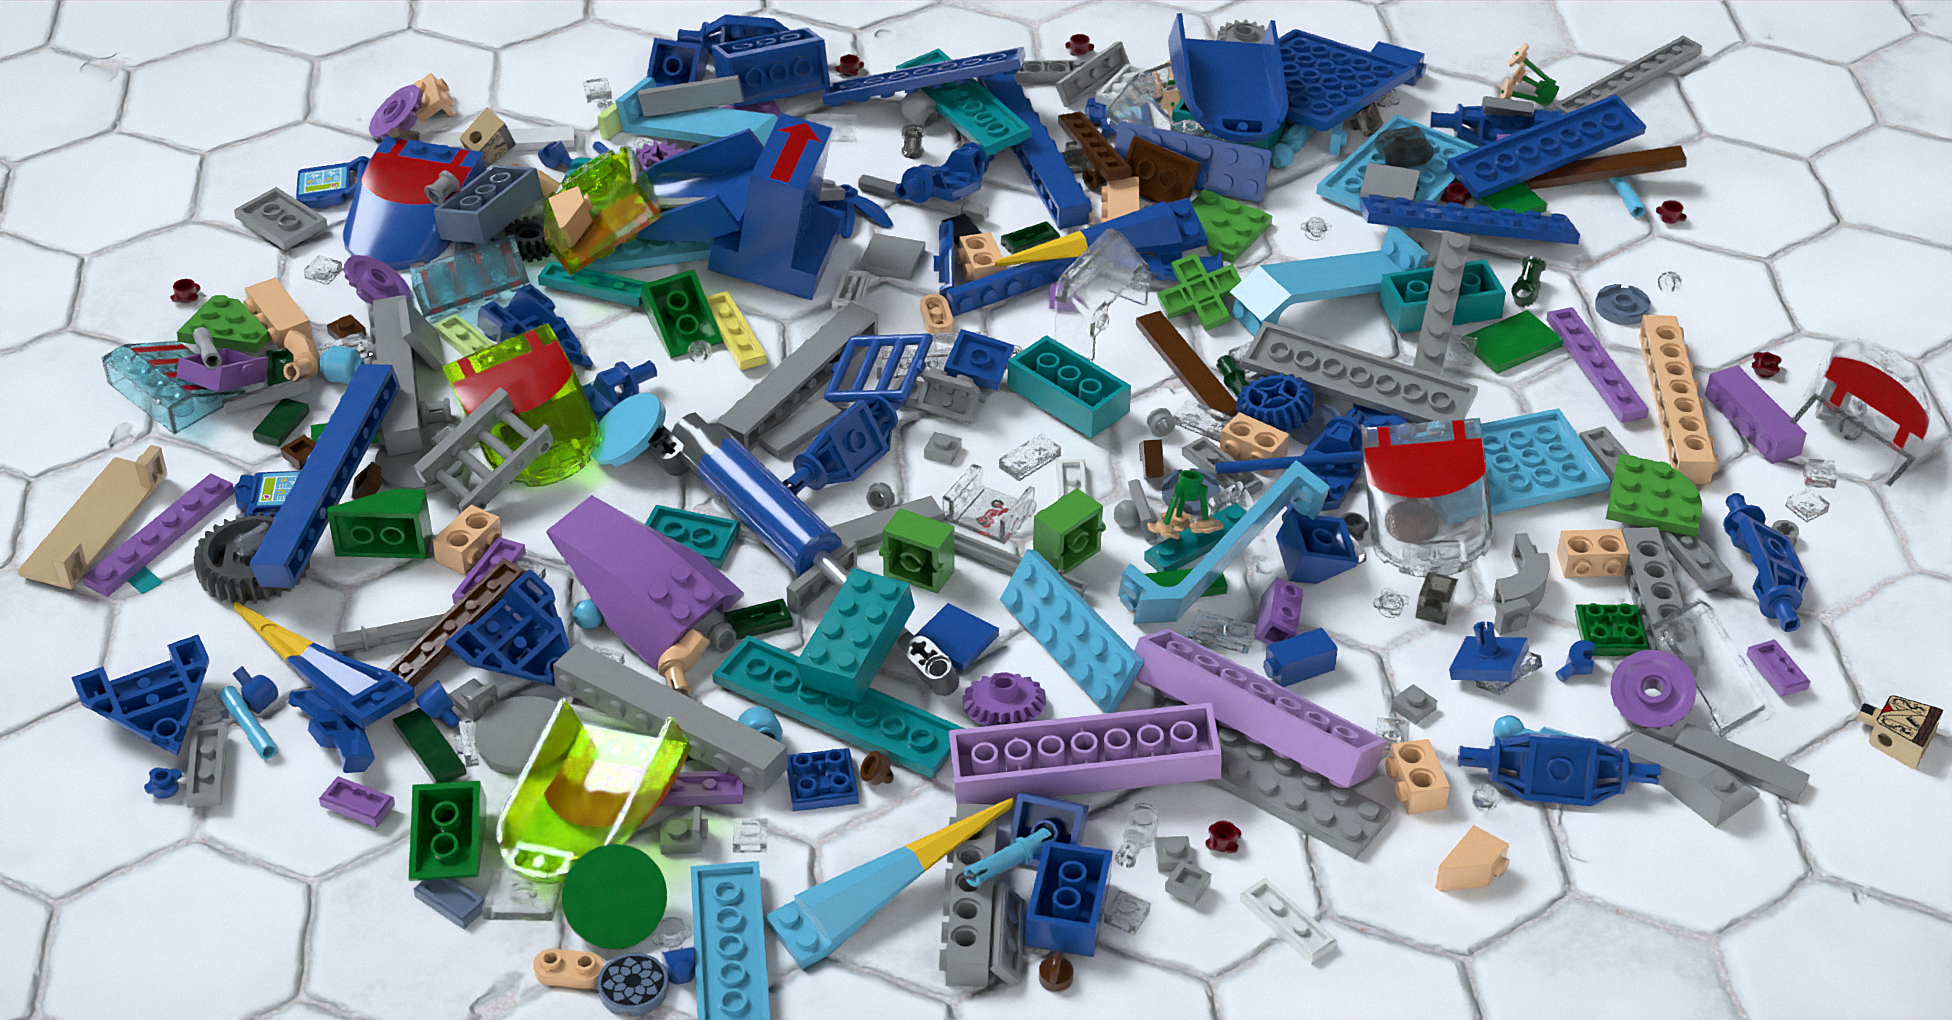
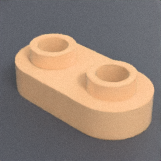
(936, 314)
(567, 968)

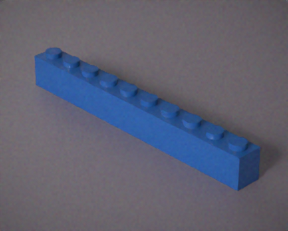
(1041, 159)
(325, 476)

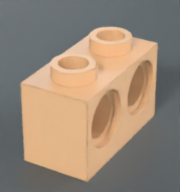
(978, 256)
(1252, 440)
(466, 539)
(1592, 553)
(1417, 776)

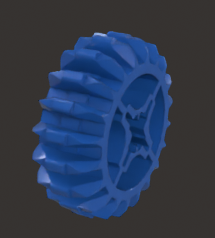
(1277, 401)

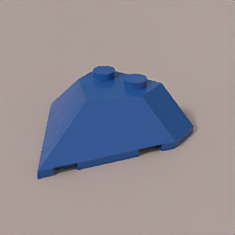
(525, 312)
(517, 634)
(153, 700)

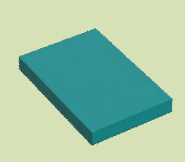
(700, 532)

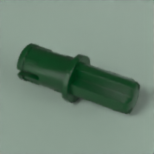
(1232, 374)

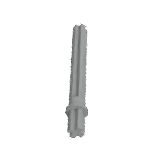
(958, 207)
(1003, 558)
(383, 634)

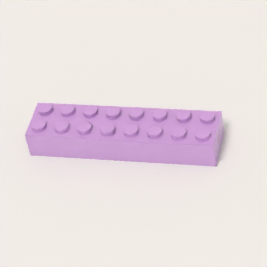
(1259, 708)
(1086, 754)

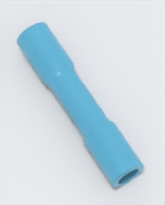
(1629, 197)
(255, 733)

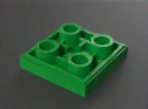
(1612, 628)

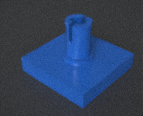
(979, 358)
(1488, 657)

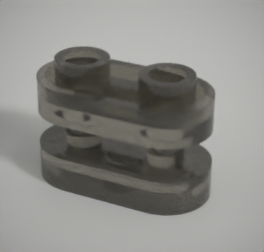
(1404, 147)

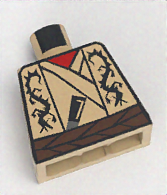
(488, 135)
(1902, 728)

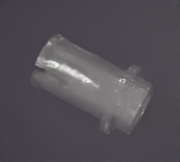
(249, 541)

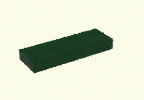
(429, 746)

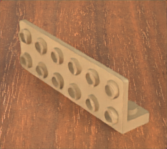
(95, 519)

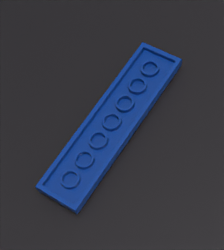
(929, 75)
(1546, 146)
(1473, 220)

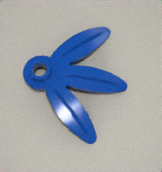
(865, 205)

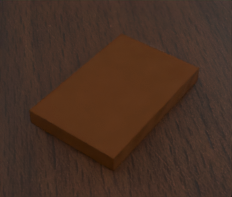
(1161, 172)

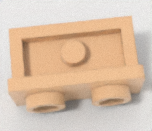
(434, 97)

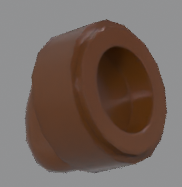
(876, 769)
(1056, 973)

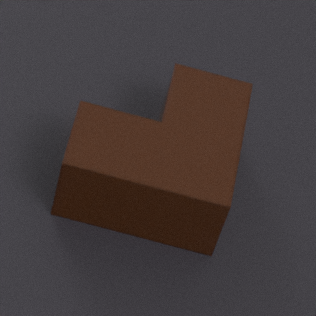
(1152, 457)

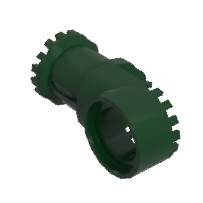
(1528, 281)

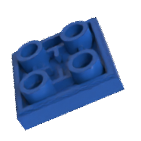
(959, 635)
(821, 779)

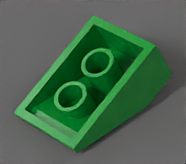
(679, 312)
(382, 525)
(447, 830)

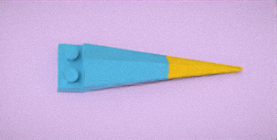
(835, 909)

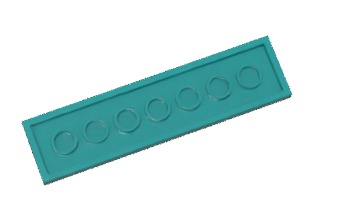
(973, 109)
(875, 724)

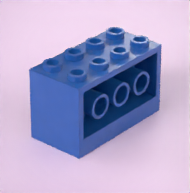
(774, 65)

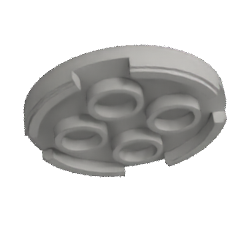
(399, 470)
(511, 731)

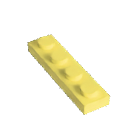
(736, 332)

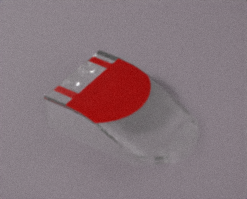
(1874, 392)
(1428, 495)

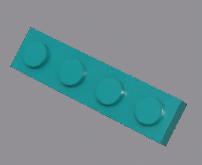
(592, 284)
(1178, 552)

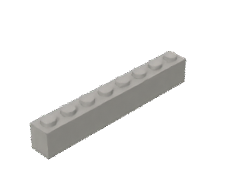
(797, 376)
(402, 423)
(647, 704)

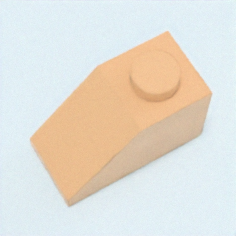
(572, 214)
(1473, 862)

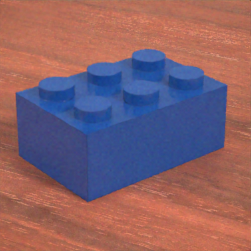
(1068, 898)

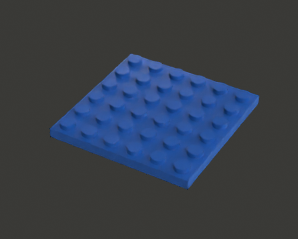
(1333, 79)

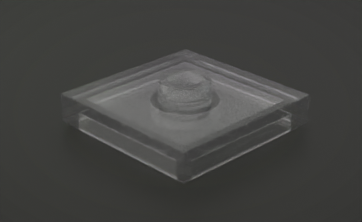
(519, 899)

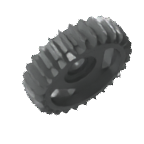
(233, 578)

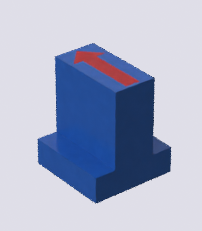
(784, 229)

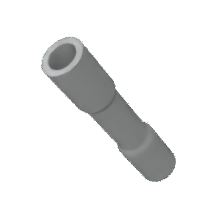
(208, 352)

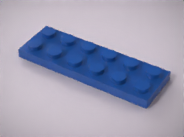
(1226, 168)

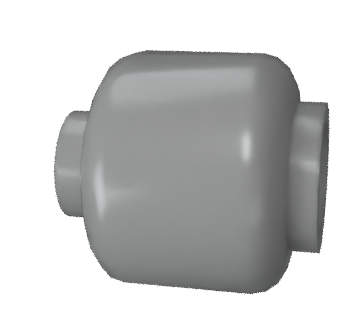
(919, 109)

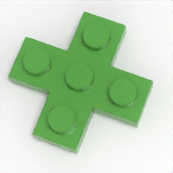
(1199, 291)

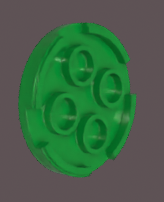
(614, 896)

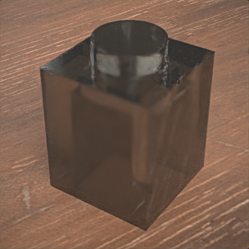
(1436, 598)

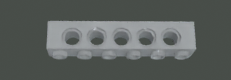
(1651, 580)
(968, 907)

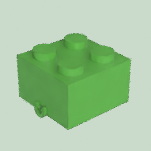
(1069, 530)
(918, 550)

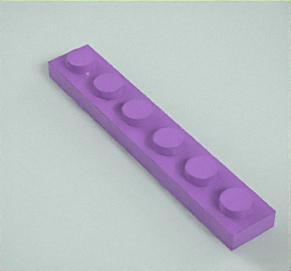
(1597, 365)
(158, 535)

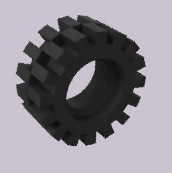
(529, 238)

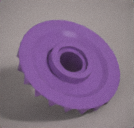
(396, 112)
(374, 279)
(1653, 671)
(1004, 699)

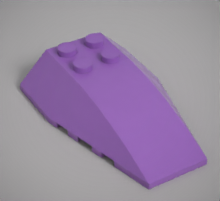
(639, 577)

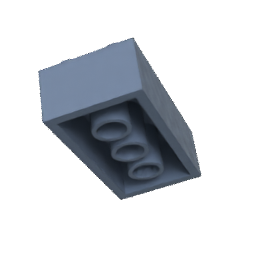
(488, 204)

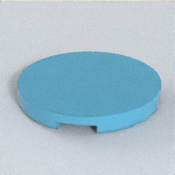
(628, 429)

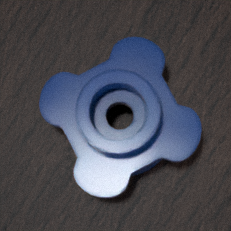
(163, 782)

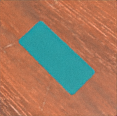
(144, 580)

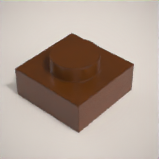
(344, 327)
(298, 451)
(367, 481)

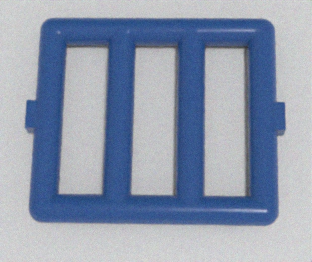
(875, 343)

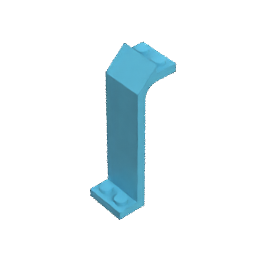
(692, 125)
(1278, 285)
(1169, 604)

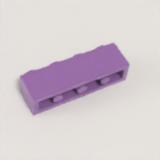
(1755, 414)

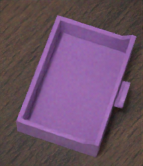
(234, 372)

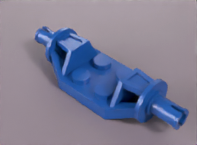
(732, 29)
(1486, 125)
(951, 181)
(602, 391)
(1340, 435)
(847, 445)
(1779, 569)
(1558, 767)

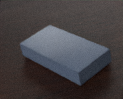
(451, 900)

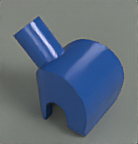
(554, 155)
(1578, 660)
(256, 691)
(438, 704)
(679, 965)

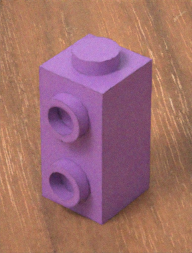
(1279, 612)

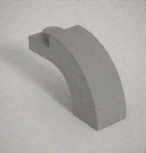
(1531, 575)

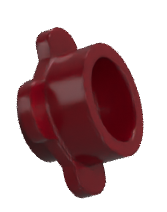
(1079, 44)
(849, 65)
(1456, 194)
(1671, 212)
(185, 291)
(1766, 364)
(1223, 837)

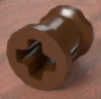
(1092, 178)

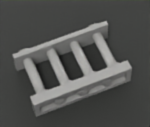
(467, 434)

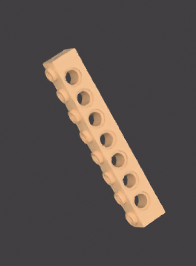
(1677, 398)

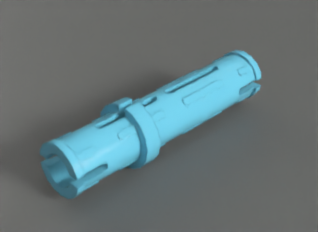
(1019, 852)

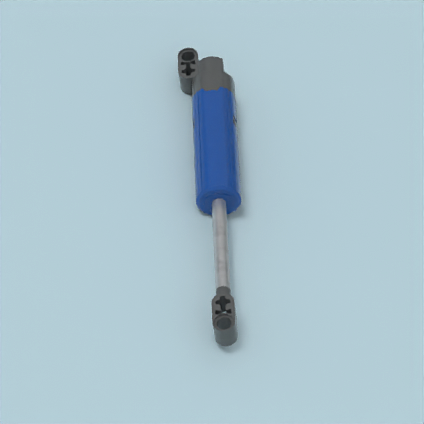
(776, 519)

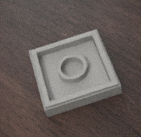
(1507, 106)
(1389, 182)
(892, 256)
(420, 335)

